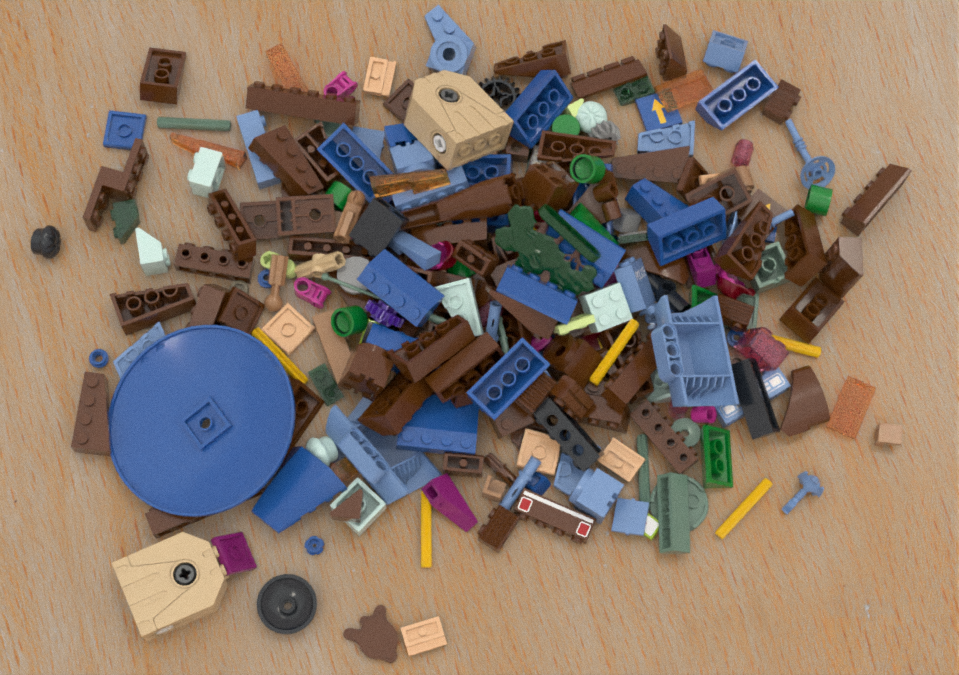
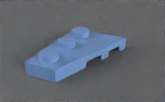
(439, 20)
(667, 138)
(128, 356)
(567, 474)

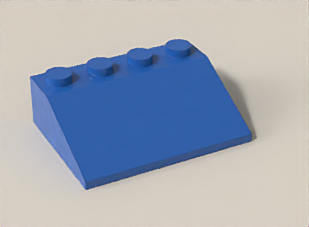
(483, 169)
(440, 428)

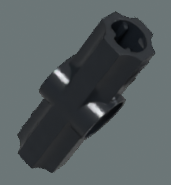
(666, 287)

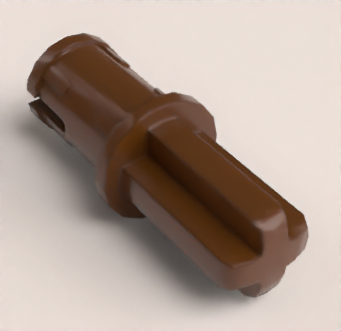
(500, 469)

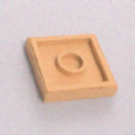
(288, 329)
(541, 447)

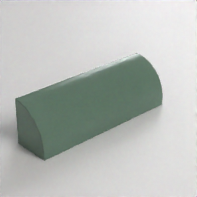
(673, 513)

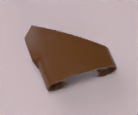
(601, 199)
(673, 270)
(806, 403)

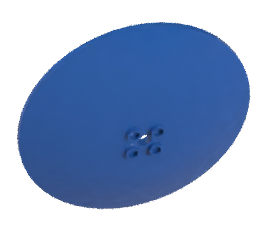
(161, 411)

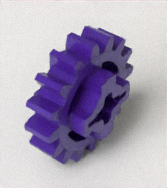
(384, 314)

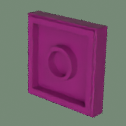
(234, 553)

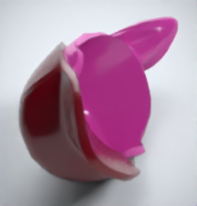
(446, 258)
(730, 285)

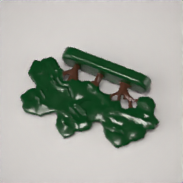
(542, 252)

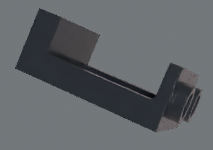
(377, 226)

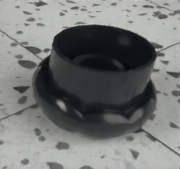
(46, 242)

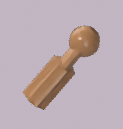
(349, 216)
(276, 279)

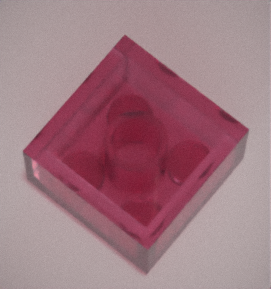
(761, 345)

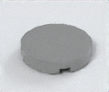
(350, 272)

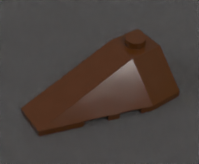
(552, 57)
(565, 147)
(743, 248)
(535, 321)

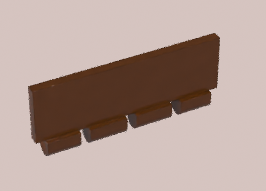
(612, 77)

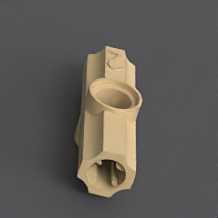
(320, 264)

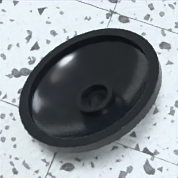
(283, 590)

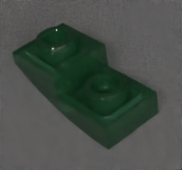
(630, 92)
(325, 384)

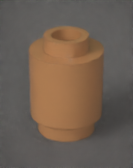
(746, 177)

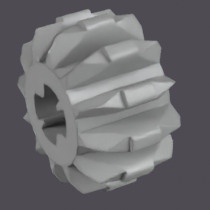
(606, 130)

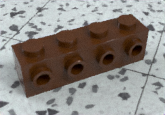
(232, 224)
(213, 263)
(663, 437)

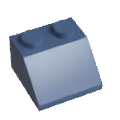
(725, 51)

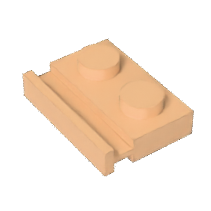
(379, 77)
(622, 460)
(423, 636)

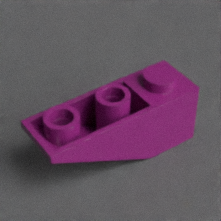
(702, 268)
(447, 499)

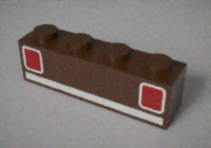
(554, 516)

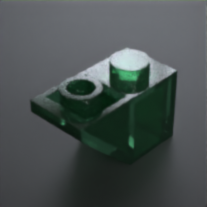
(126, 219)

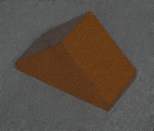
(350, 509)

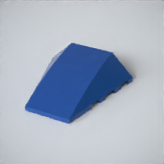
(296, 490)

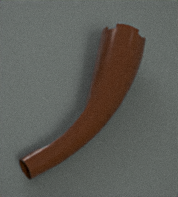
(481, 200)

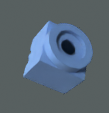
(450, 54)
(411, 158)
(595, 494)

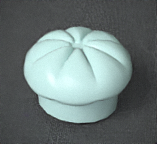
(590, 114)
(323, 449)

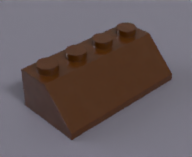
(875, 198)
(843, 265)
(395, 405)
(306, 407)

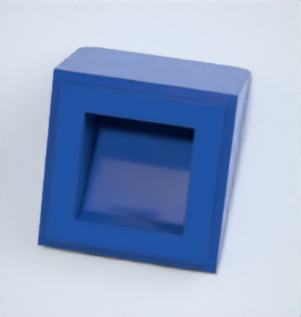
(538, 484)

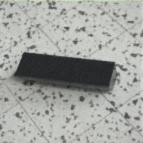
(754, 399)

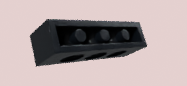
(578, 436)

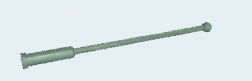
(433, 318)

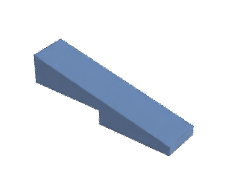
(418, 251)

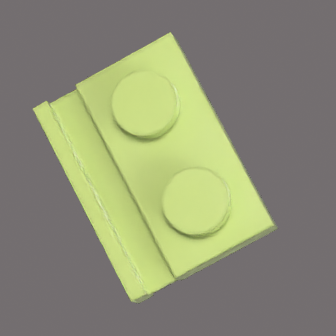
(576, 322)

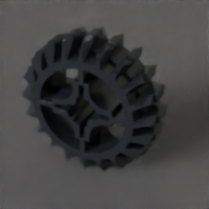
(497, 85)

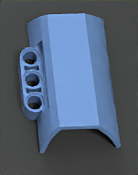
(694, 355)
(385, 468)

